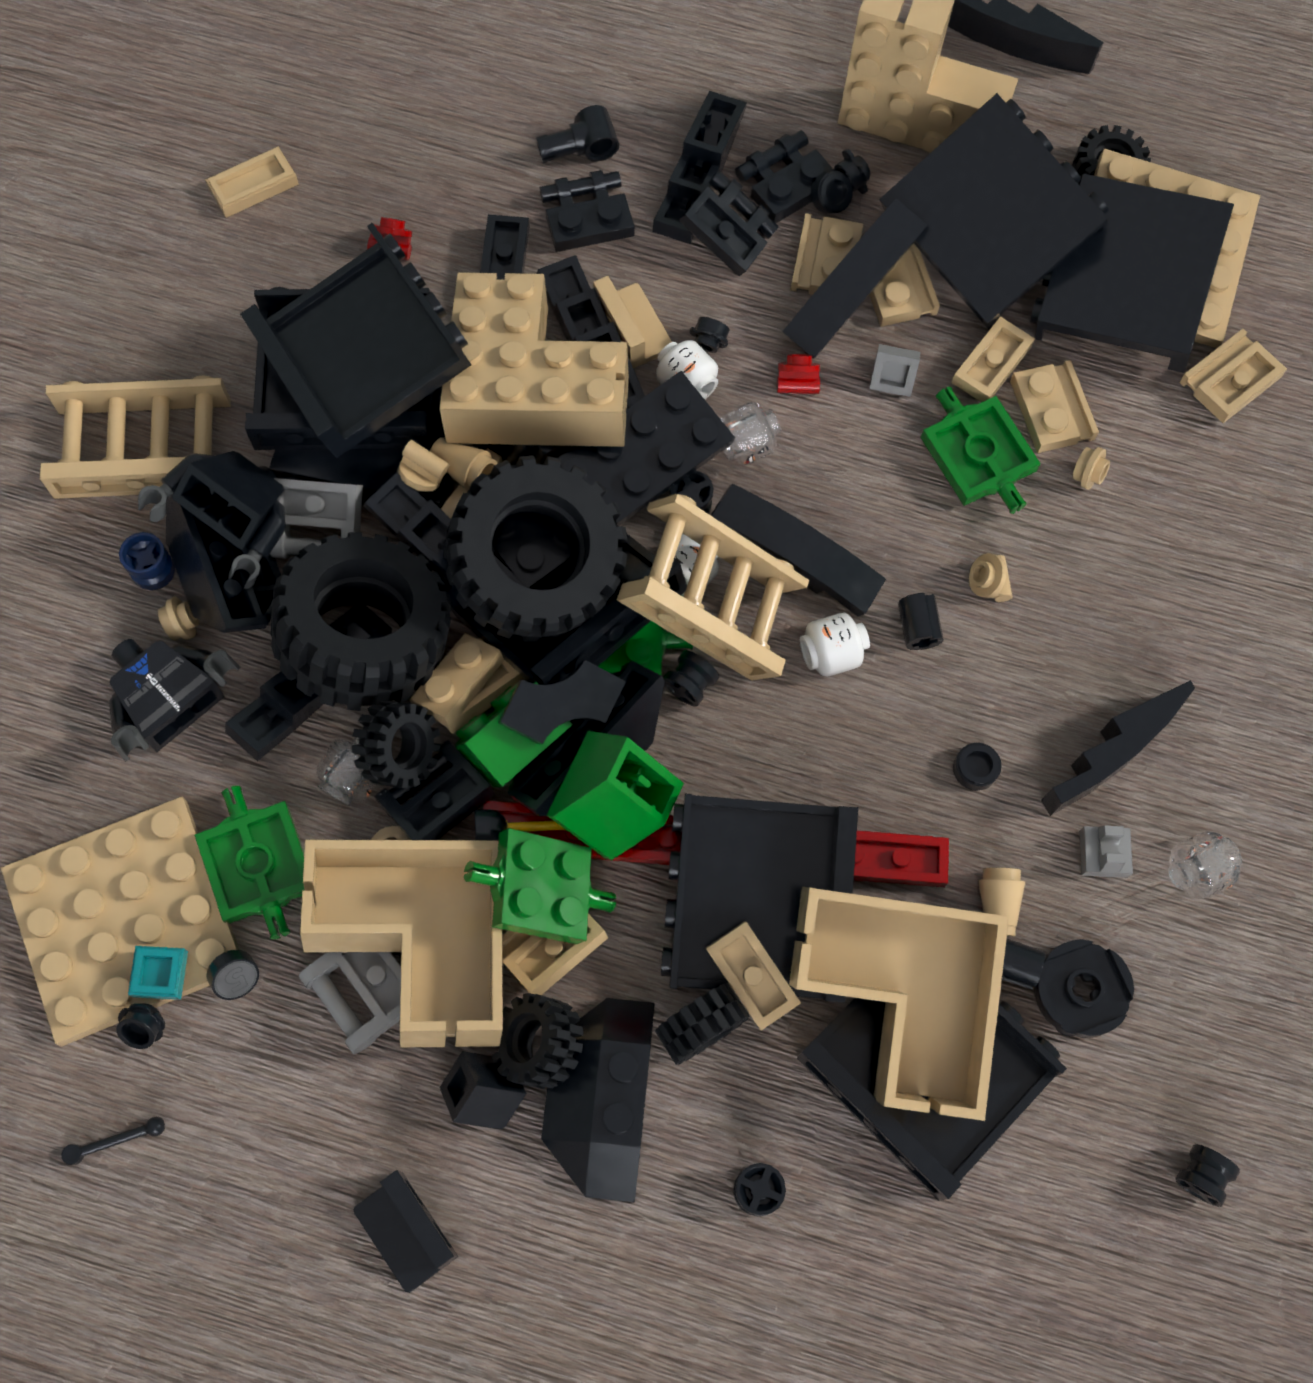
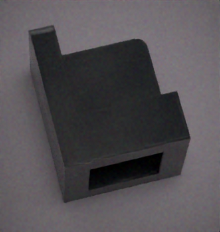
(478, 1092)

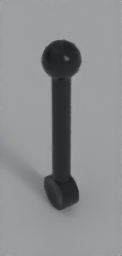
(74, 1154)

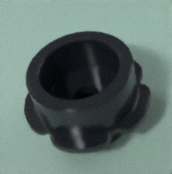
(710, 334)
(140, 1025)

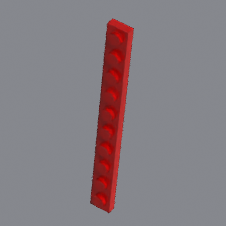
(877, 855)

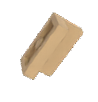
(633, 320)

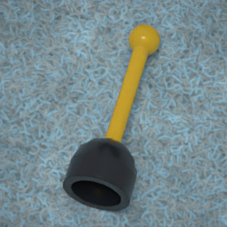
(490, 823)

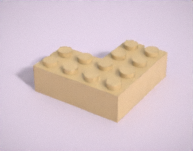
(903, 85)
(527, 386)
(418, 904)
(938, 983)

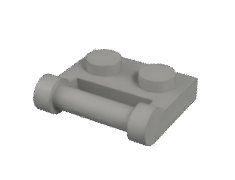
(318, 506)
(376, 980)

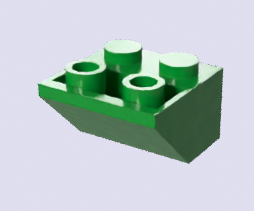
(496, 749)
(614, 794)

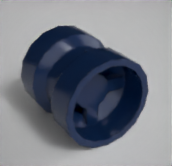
(141, 552)

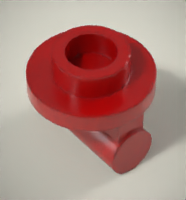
(397, 230)
(798, 375)

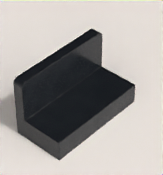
(404, 1232)

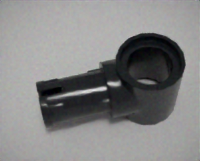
(588, 135)

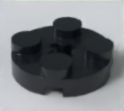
(1108, 1001)

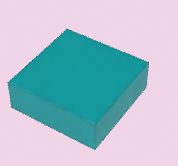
(158, 972)

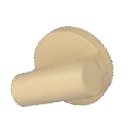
(421, 468)
(990, 577)

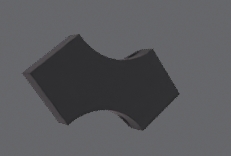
(539, 709)

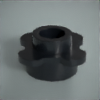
(855, 169)

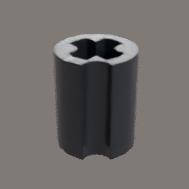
(920, 621)
(1022, 964)

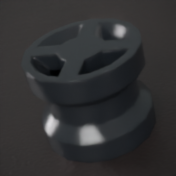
(697, 487)
(690, 678)
(1207, 1175)
(770, 1185)

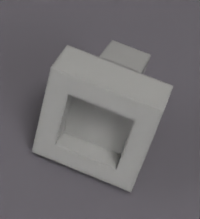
(895, 370)
(1106, 851)

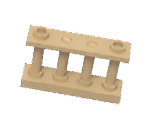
(113, 473)
(686, 614)

